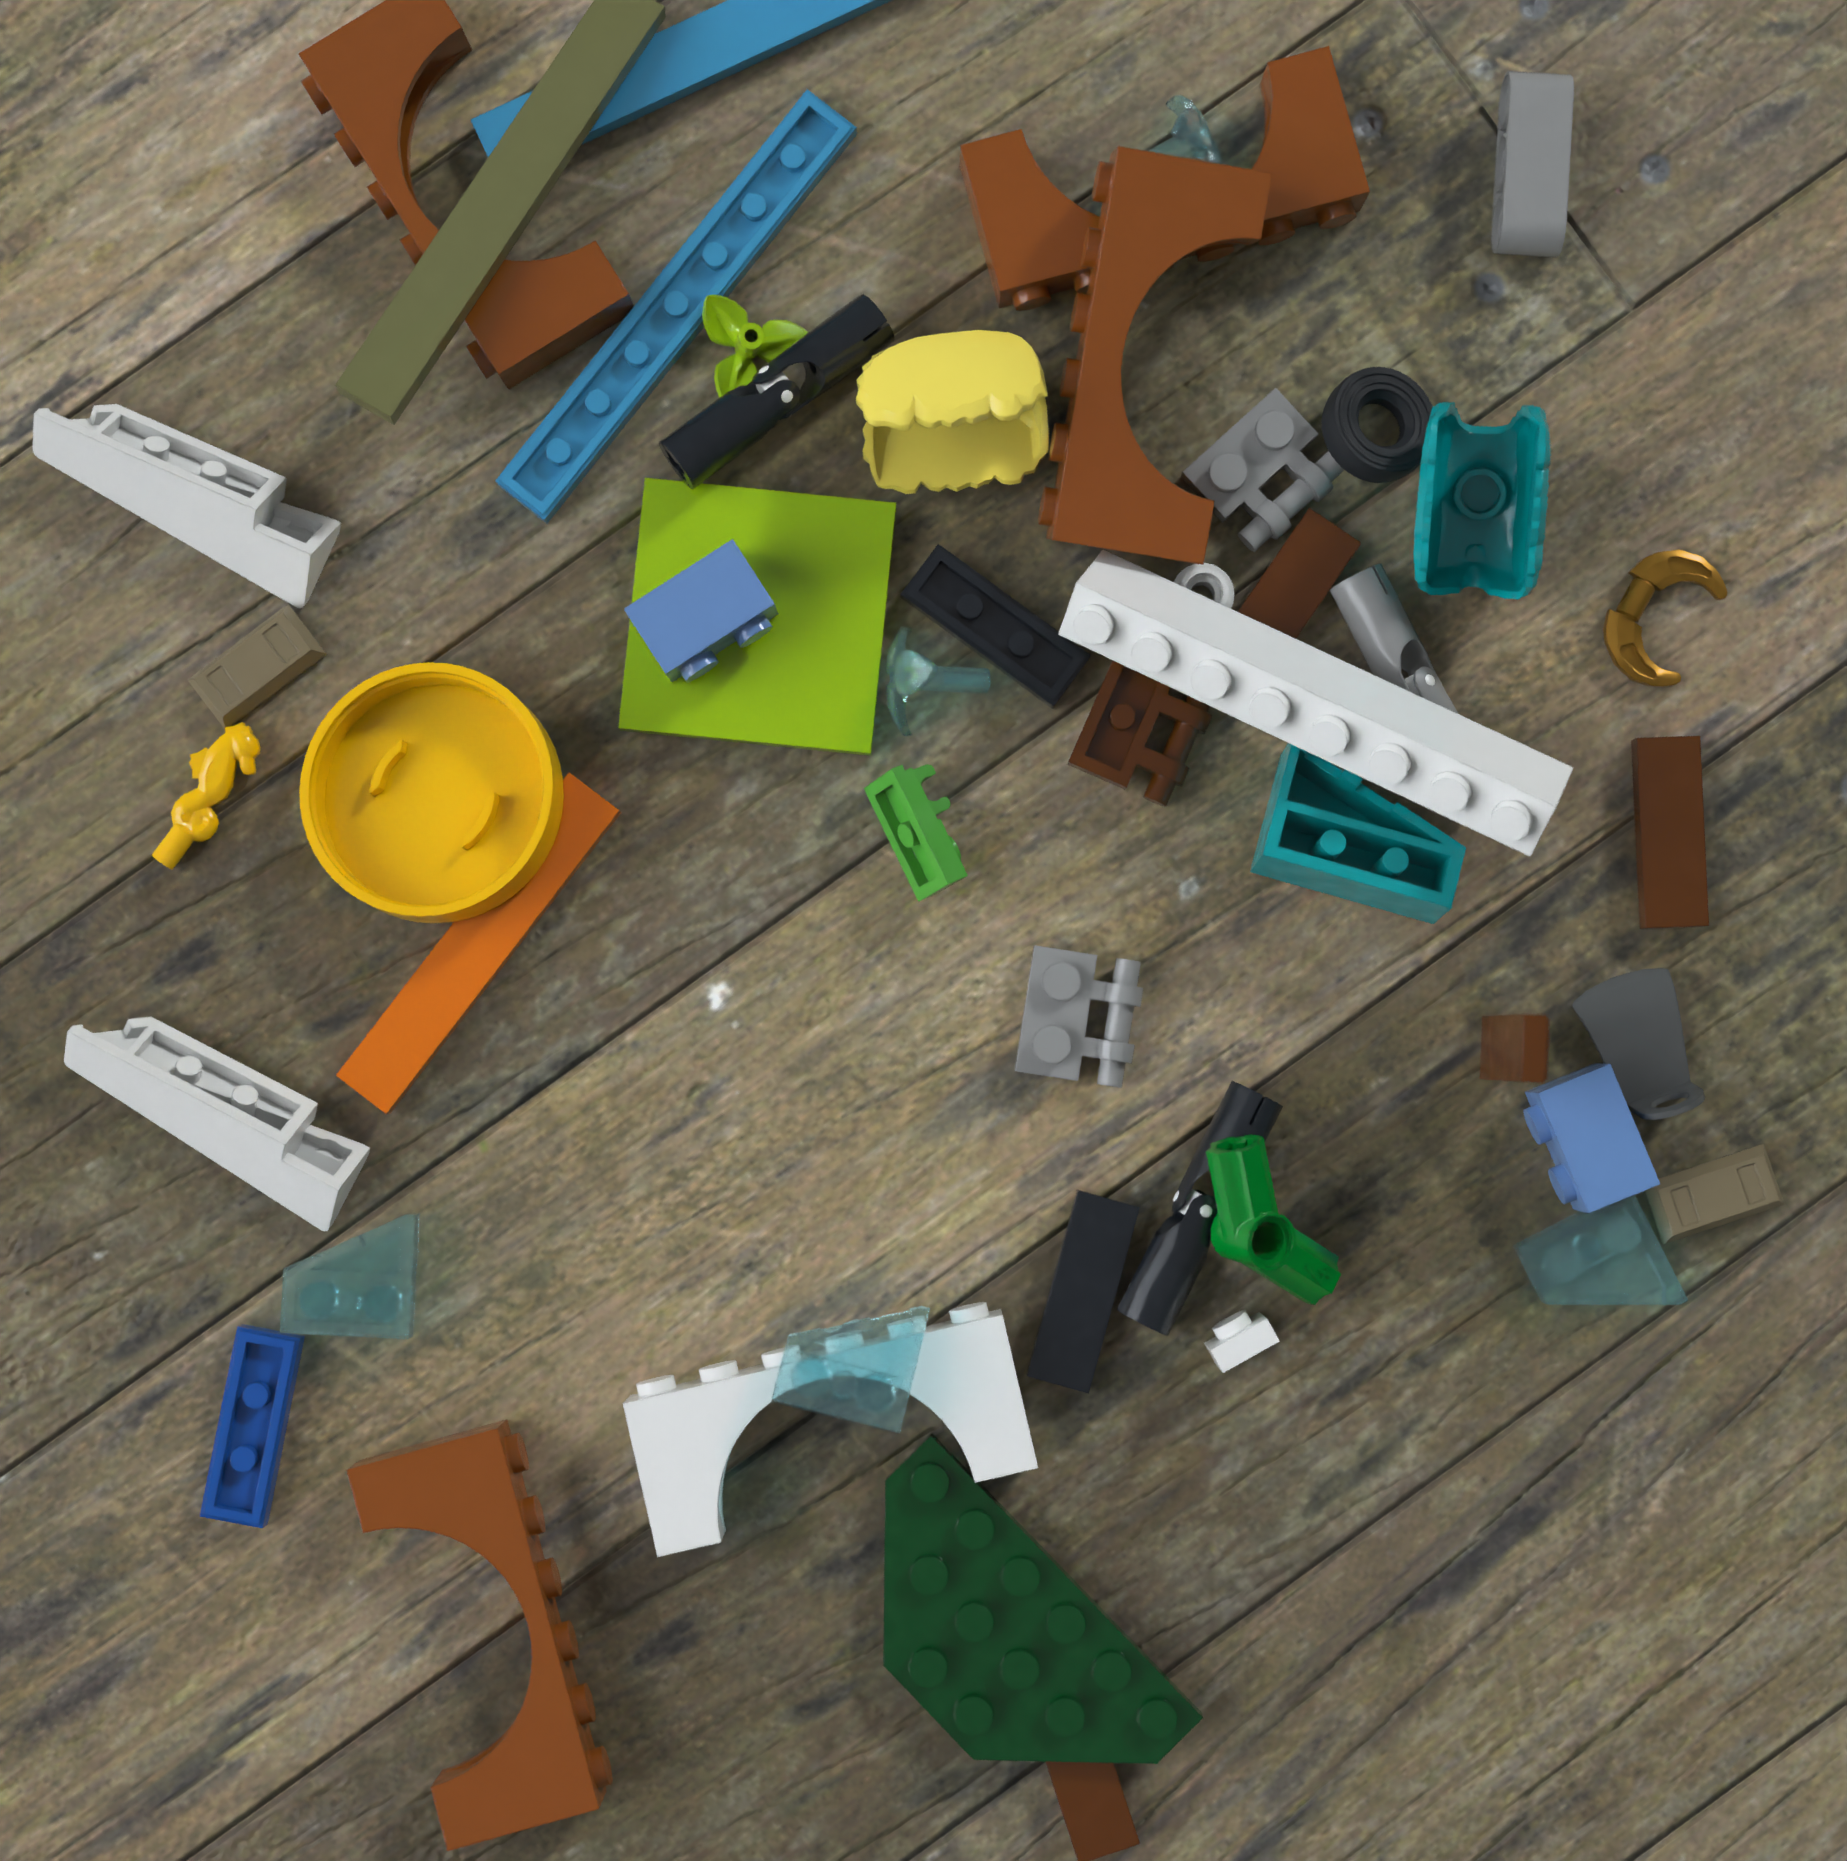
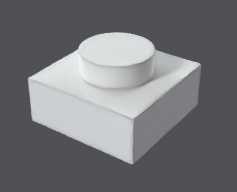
(1240, 1339)

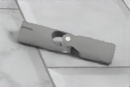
(1387, 634)

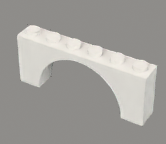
(689, 1428)

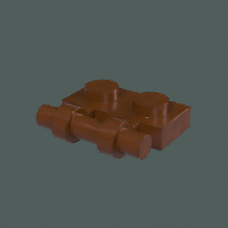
(1121, 724)

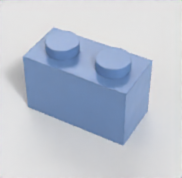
(703, 613)
(1589, 1138)

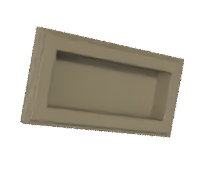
(257, 666)
(1714, 1194)

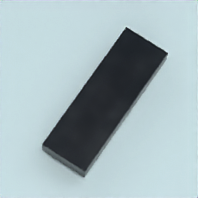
(995, 626)
(1082, 1291)

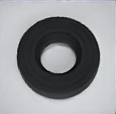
(1348, 443)

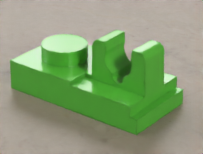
(916, 835)

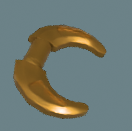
(1653, 573)

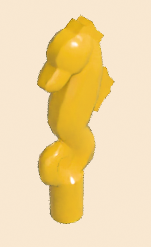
(216, 773)

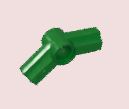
(1249, 1207)

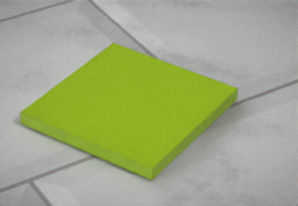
(820, 663)

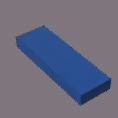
(252, 1426)

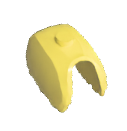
(954, 411)

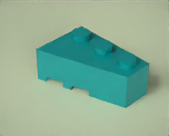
(1353, 843)

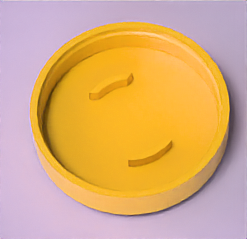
(431, 793)

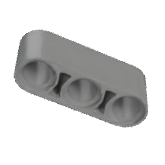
(1532, 164)

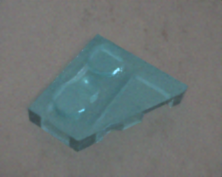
(1601, 1260)
(356, 1286)
(854, 1369)

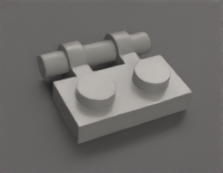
(1249, 457)
(1058, 1011)

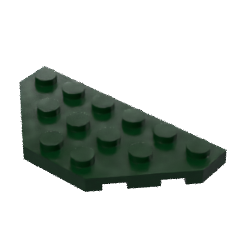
(1006, 1637)

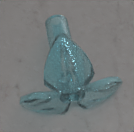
(1190, 133)
(915, 672)

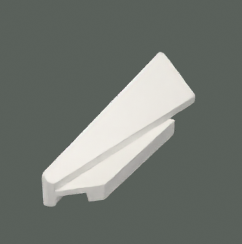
(194, 494)
(224, 1113)

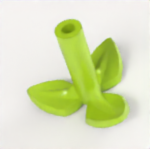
(728, 325)

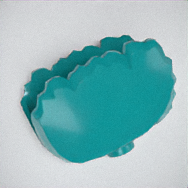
(1482, 504)

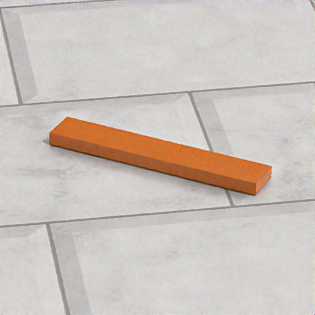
(469, 960)

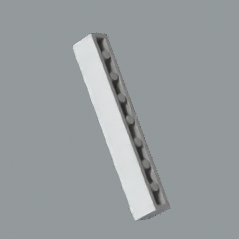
(1315, 701)

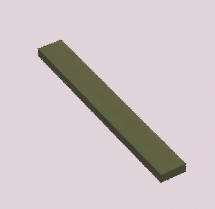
(498, 205)

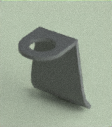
(1641, 1035)

